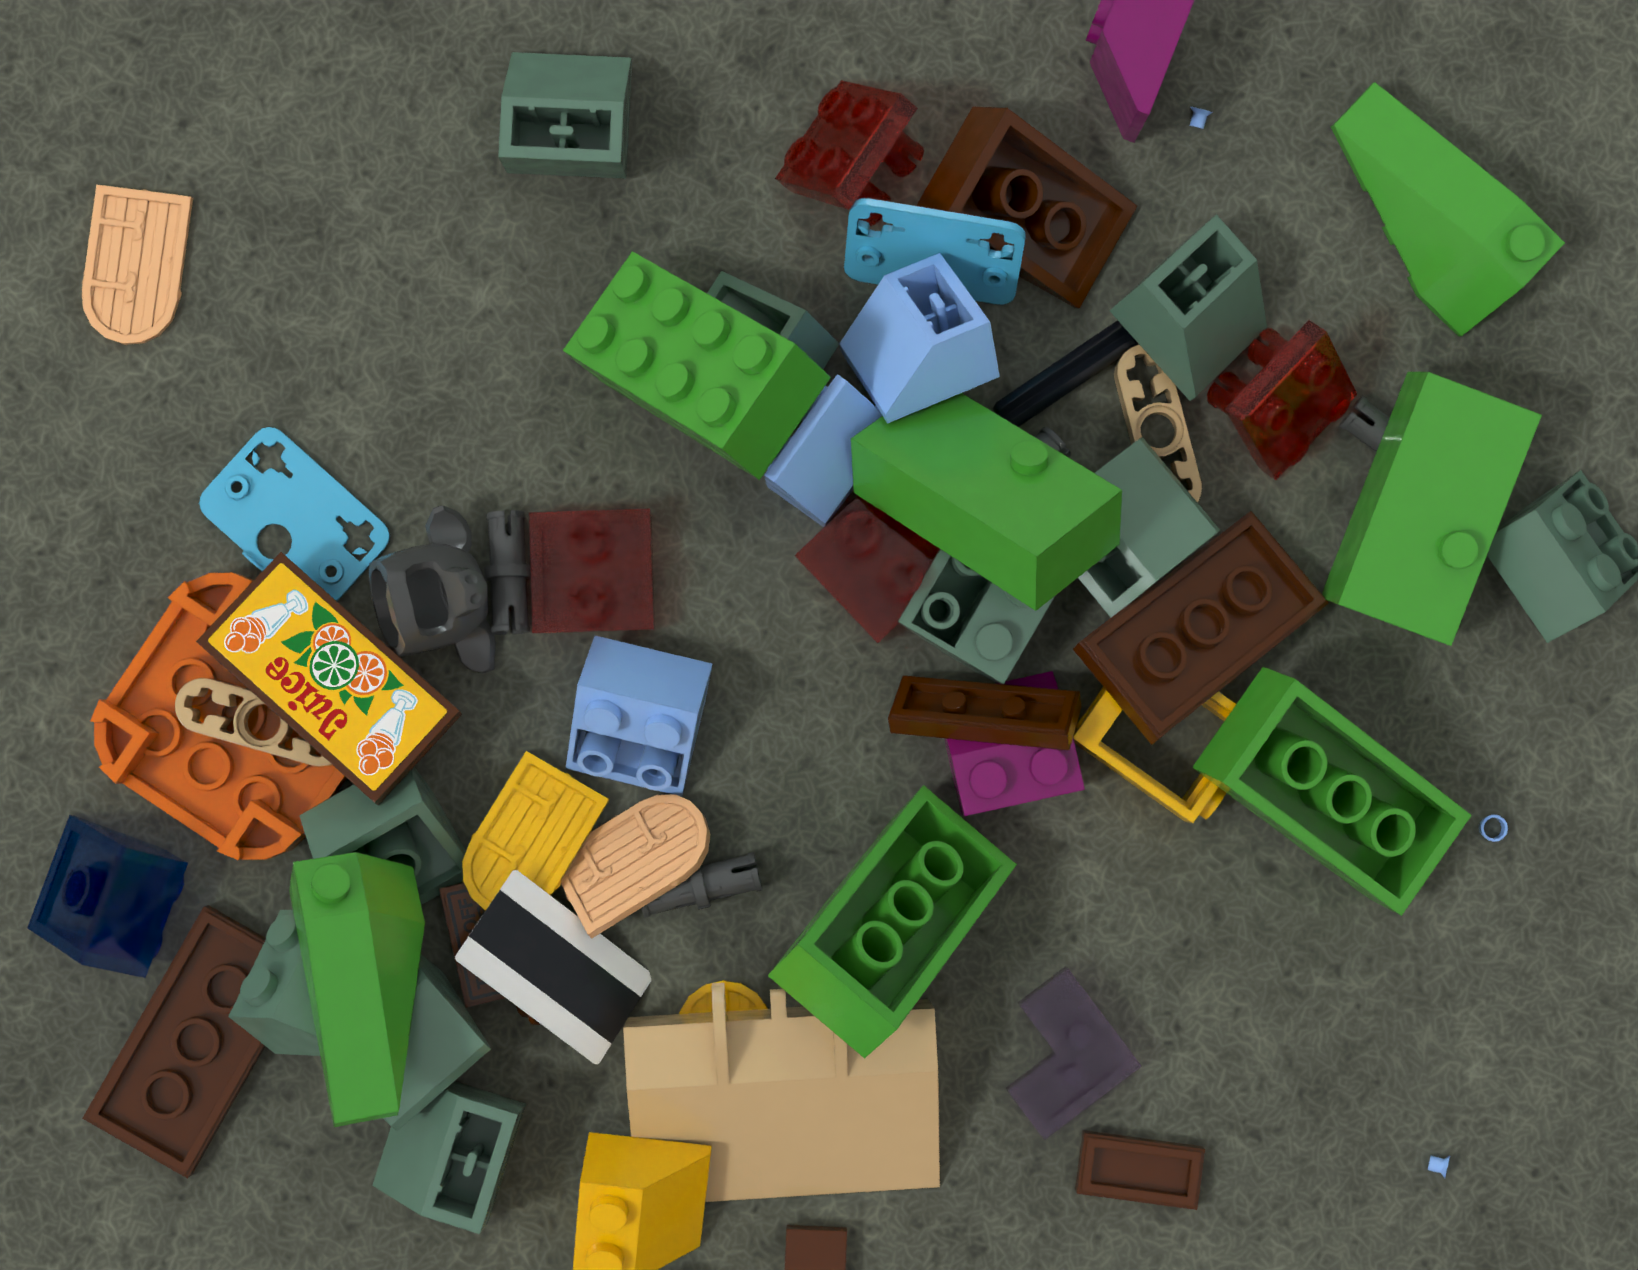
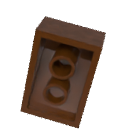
(1018, 175)

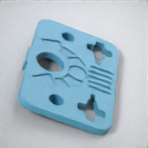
(924, 232)
(301, 504)

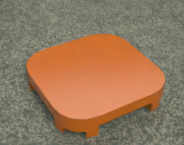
(219, 789)

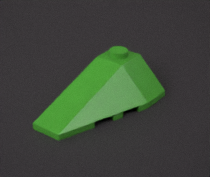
(1449, 219)
(361, 962)

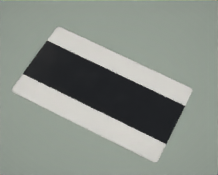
(552, 968)

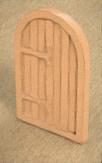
(135, 262)
(635, 860)

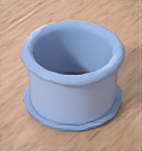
(1504, 828)

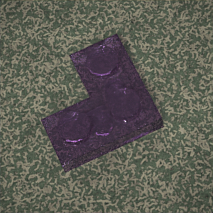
(1085, 1059)

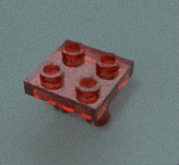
(846, 145)
(1289, 399)
(868, 565)
(591, 571)

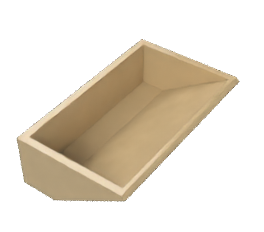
(788, 1099)

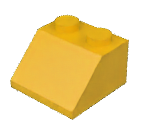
(639, 1202)

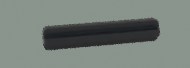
(1065, 375)

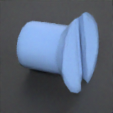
(1199, 117)
(1438, 1165)

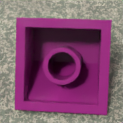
(1133, 54)
(1009, 775)

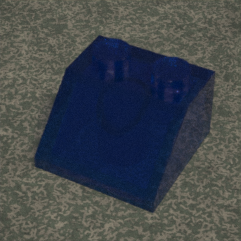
(107, 898)

